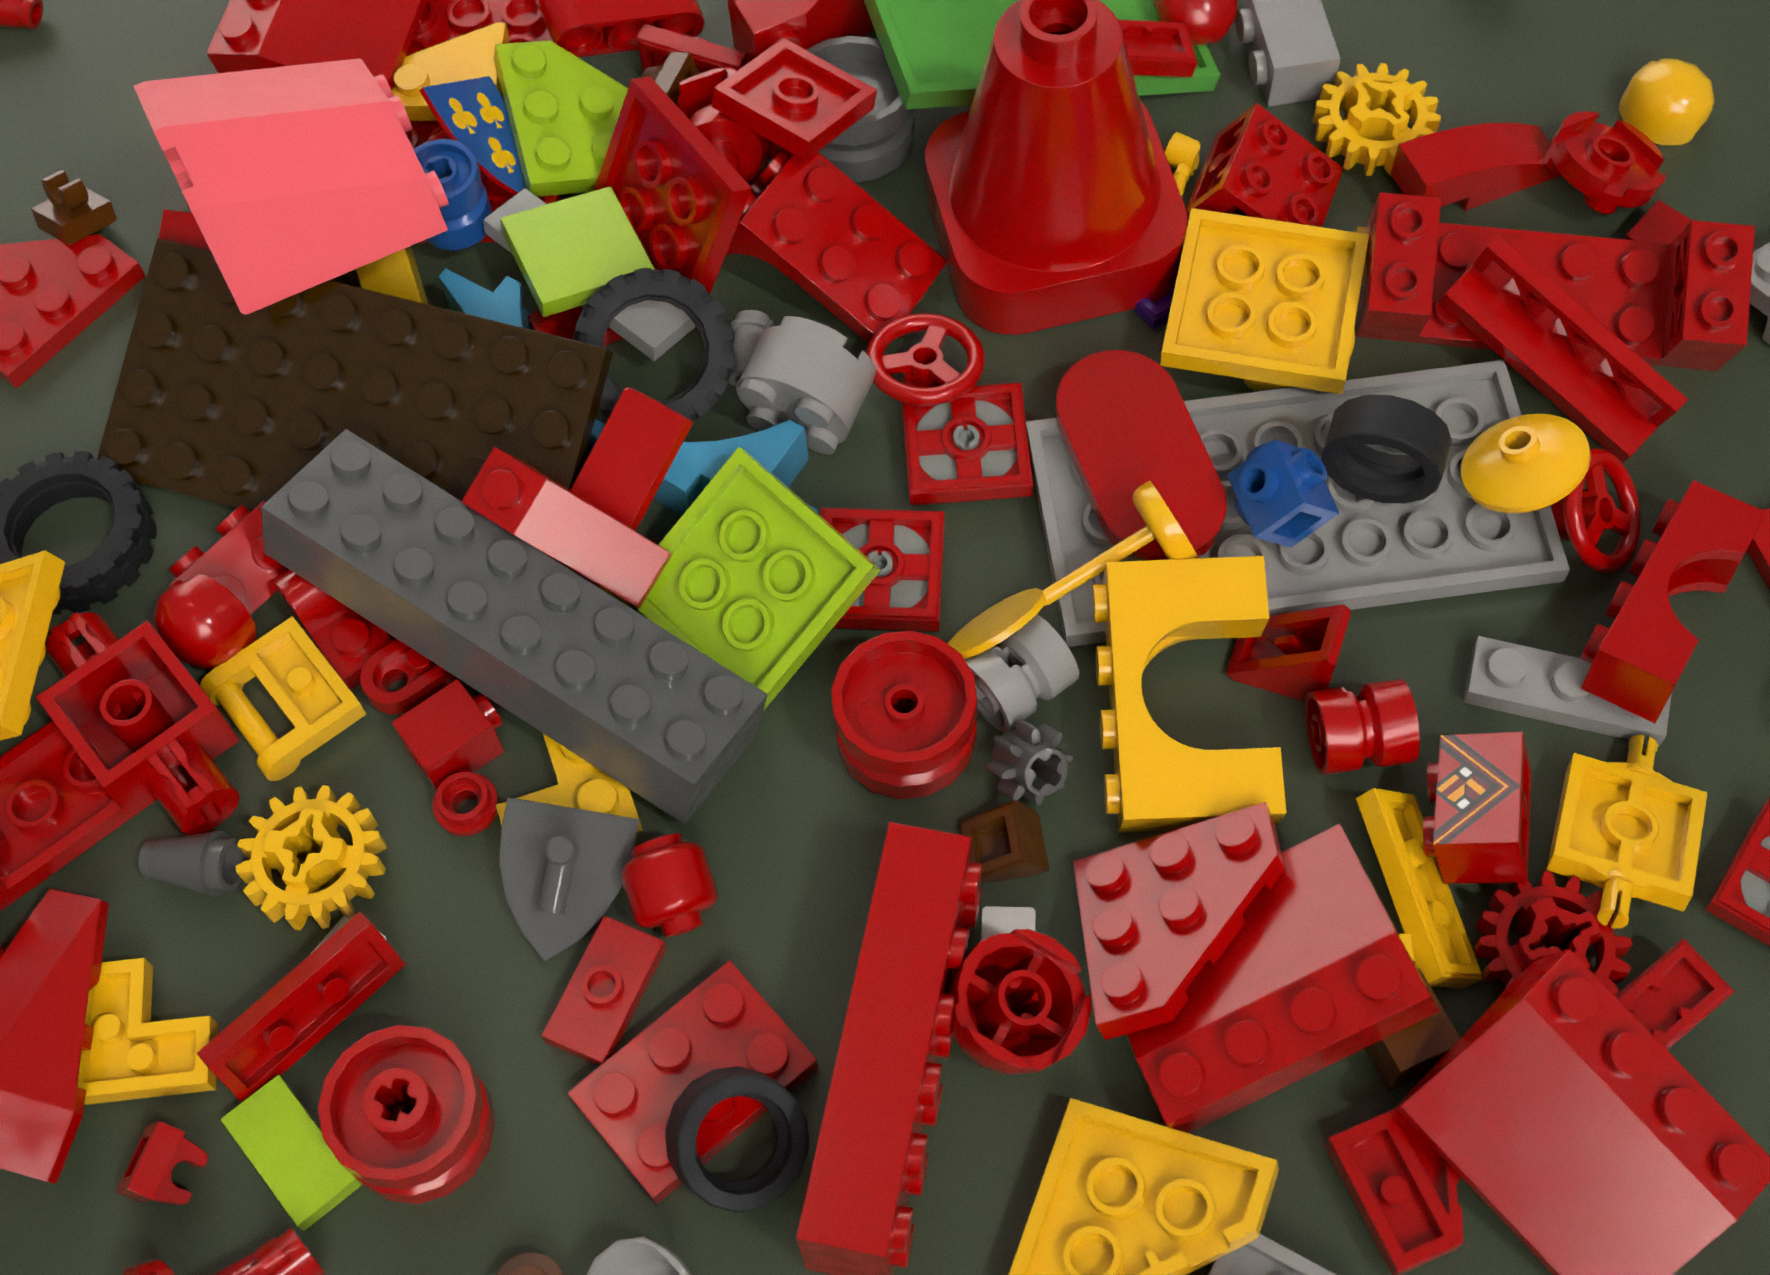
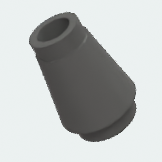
(194, 862)

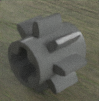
(1029, 762)

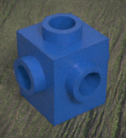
(1282, 492)

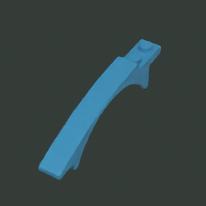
(777, 448)

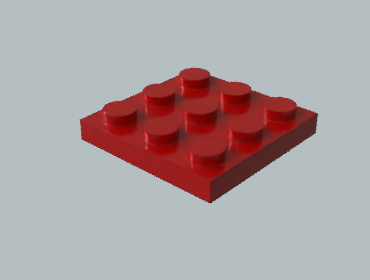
(672, 185)

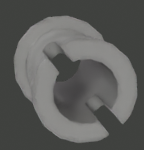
(747, 331)

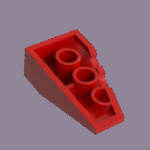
(44, 1030)

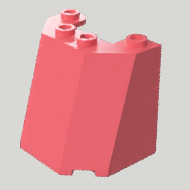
(294, 172)

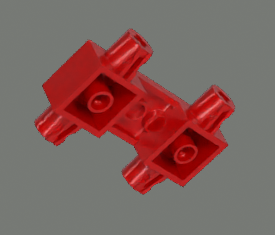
(120, 737)

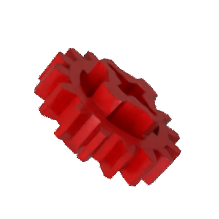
(1557, 918)

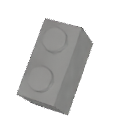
(1288, 48)

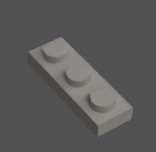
(1548, 689)

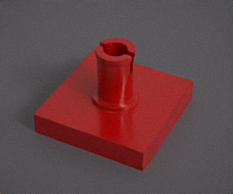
(793, 99)

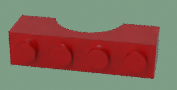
(1647, 644)

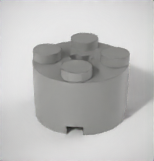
(808, 378)

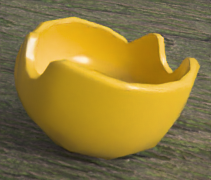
(1668, 101)

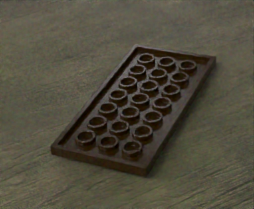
(248, 400)

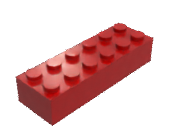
(887, 1055)

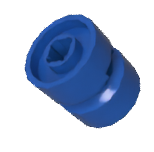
(464, 189)

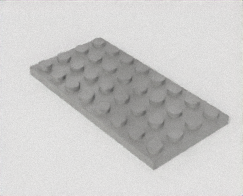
(1366, 552)

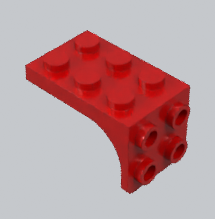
(835, 242)

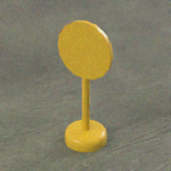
(1017, 610)

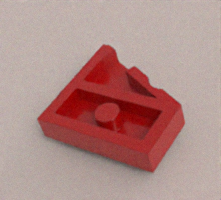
(1400, 1190)

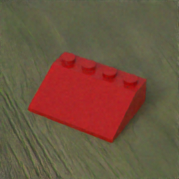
(315, 31)
(1290, 994)
(1586, 1129)

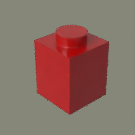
(450, 733)

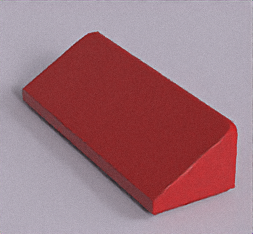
(631, 457)

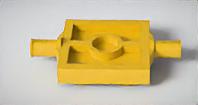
(1628, 831)

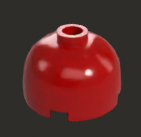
(1019, 1002)

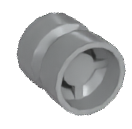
(1019, 671)

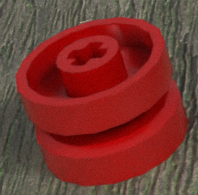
(905, 714)
(368, 1120)

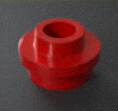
(457, 789)

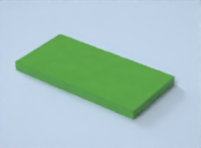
(942, 45)

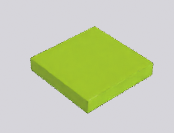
(573, 248)

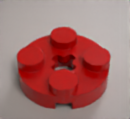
(1606, 162)

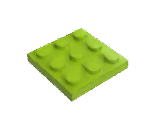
(755, 576)

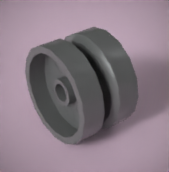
(885, 134)

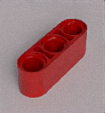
(613, 25)

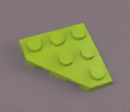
(557, 114)

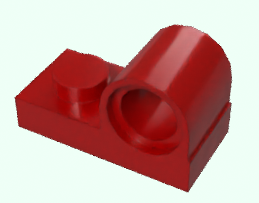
(335, 629)

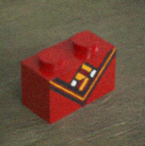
(1480, 808)

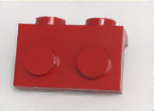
(236, 560)

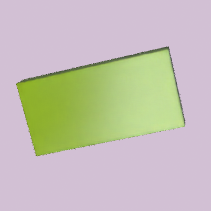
(290, 1152)

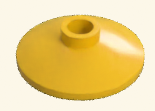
(1525, 463)

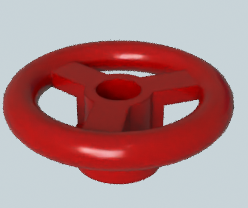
(924, 374)
(1591, 510)

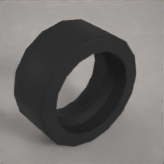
(1393, 424)
(778, 1171)

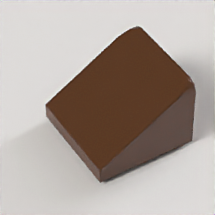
(1007, 842)

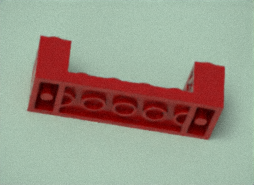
(1663, 300)

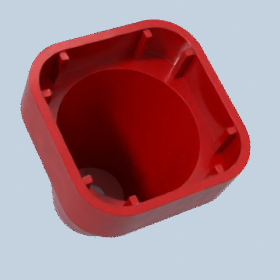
(1054, 178)

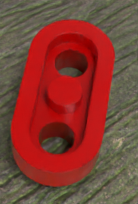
(396, 663)

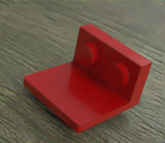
(1266, 172)

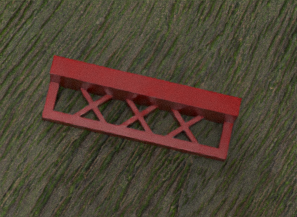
(1560, 352)

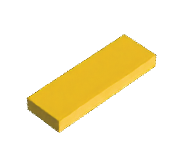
(1418, 889)

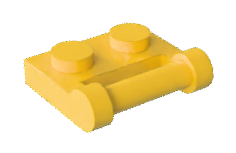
(300, 685)

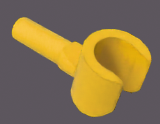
(1183, 155)

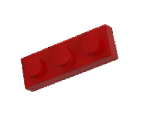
(302, 1008)

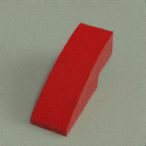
(1473, 163)

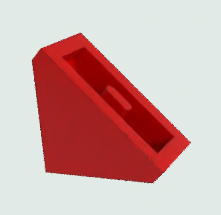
(1292, 653)

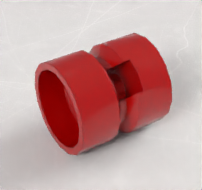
(1373, 726)

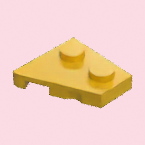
(448, 62)

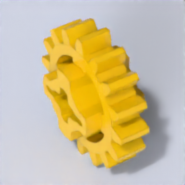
(1375, 116)
(326, 878)

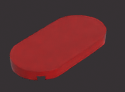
(1133, 427)

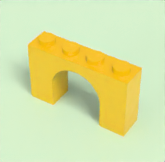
(1144, 612)

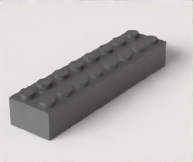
(513, 624)

